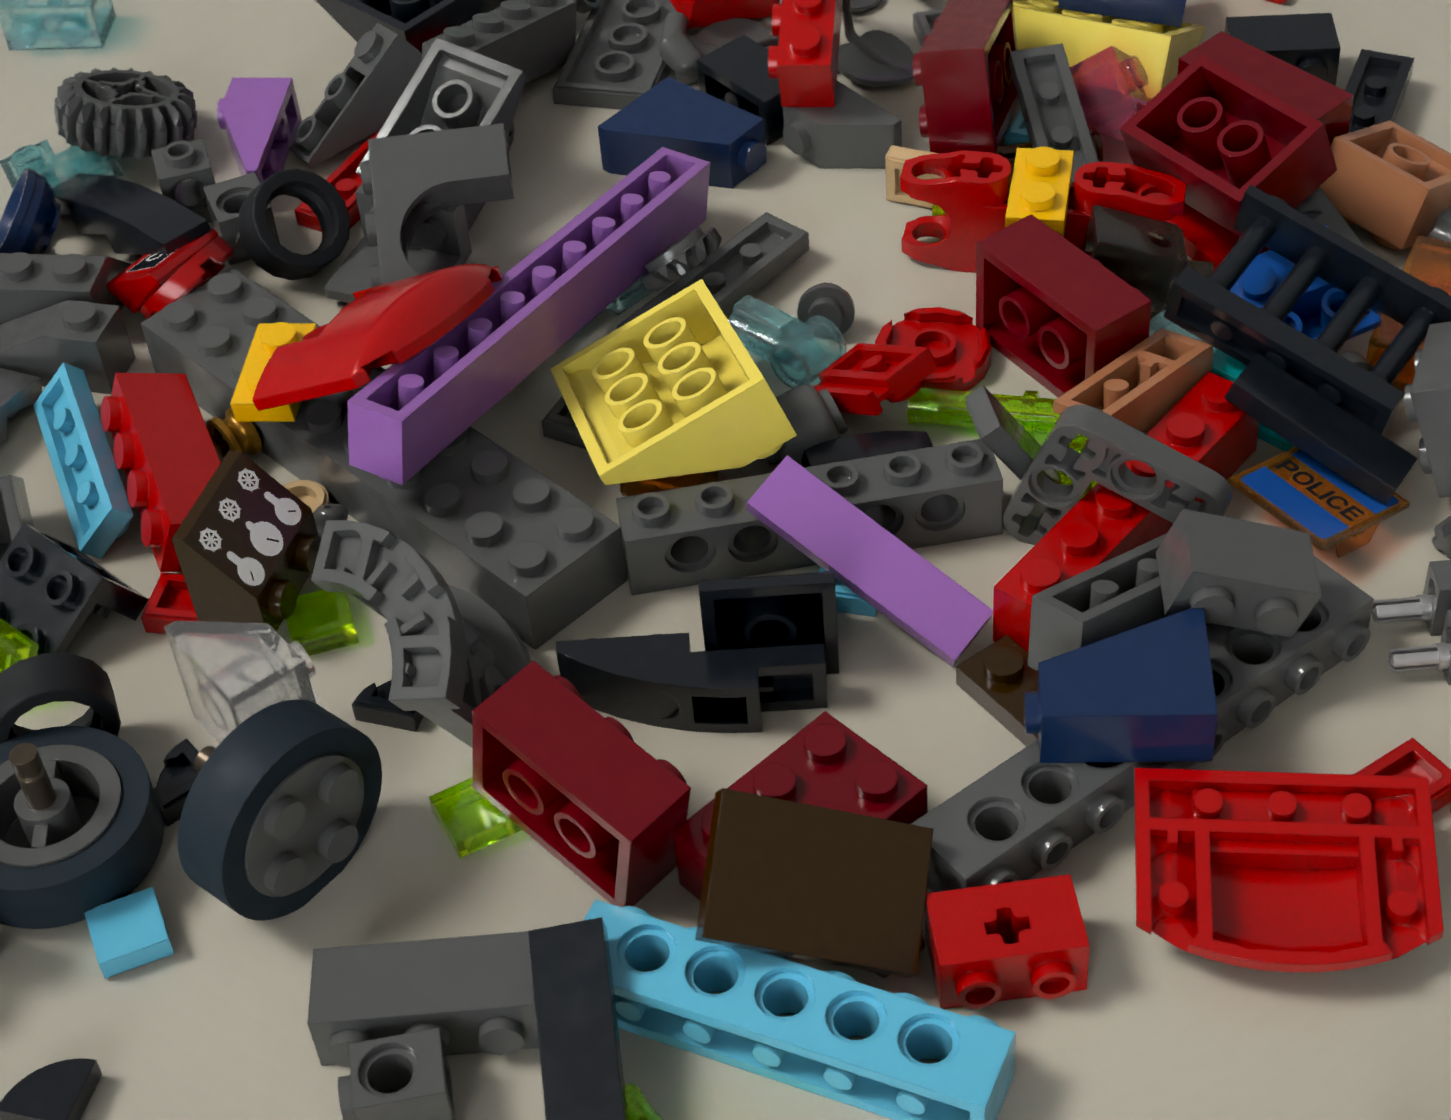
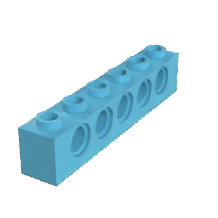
(812, 1046)

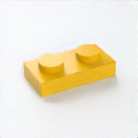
(1041, 186)
(264, 343)

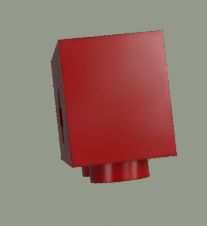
(1006, 942)

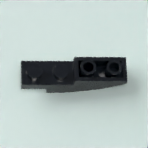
(705, 691)

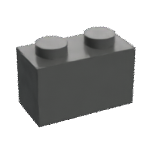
(1238, 572)

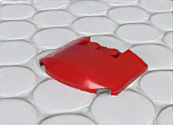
(373, 331)
(1286, 866)

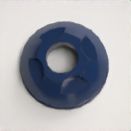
(29, 215)

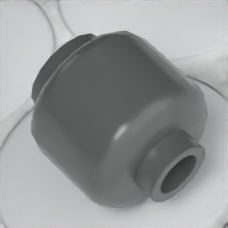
(812, 418)

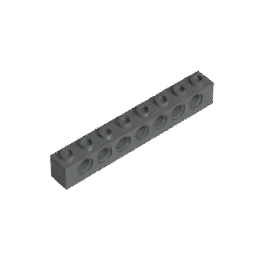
(1035, 812)

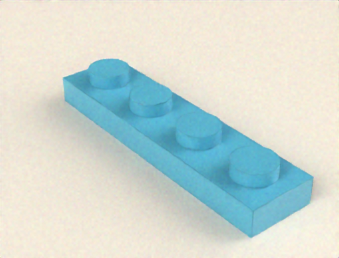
(82, 461)

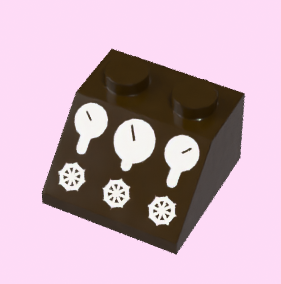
(246, 546)

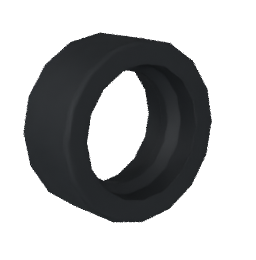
(322, 200)
(56, 679)

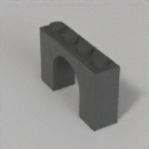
(423, 175)

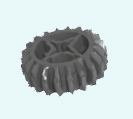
(124, 112)

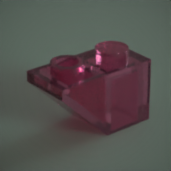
(1110, 90)

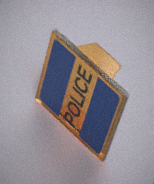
(1316, 500)

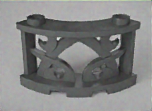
(442, 639)

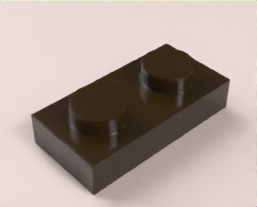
(998, 683)

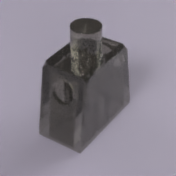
(1140, 252)

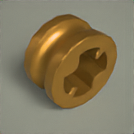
(233, 435)

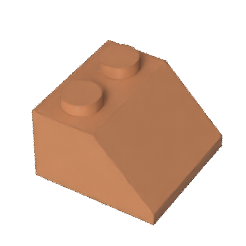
(1389, 183)

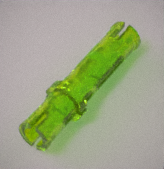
(930, 408)

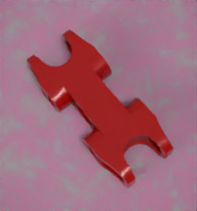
(977, 194)

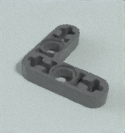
(1103, 461)

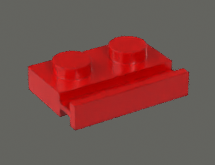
(875, 374)

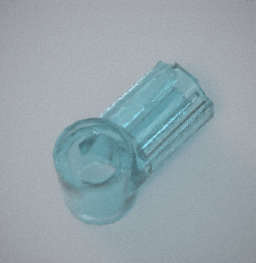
(792, 346)

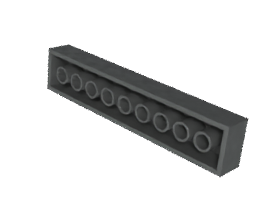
(468, 511)

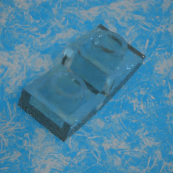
(60, 166)

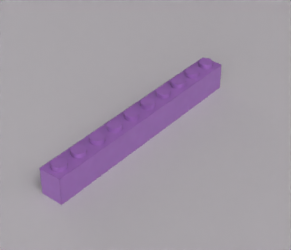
(536, 308)

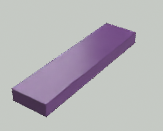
(869, 560)

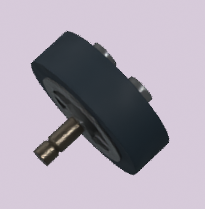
(278, 808)
(72, 824)

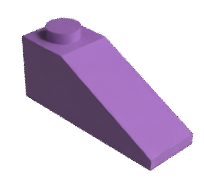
(260, 123)

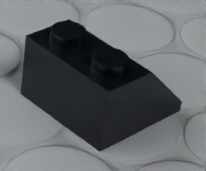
(771, 613)

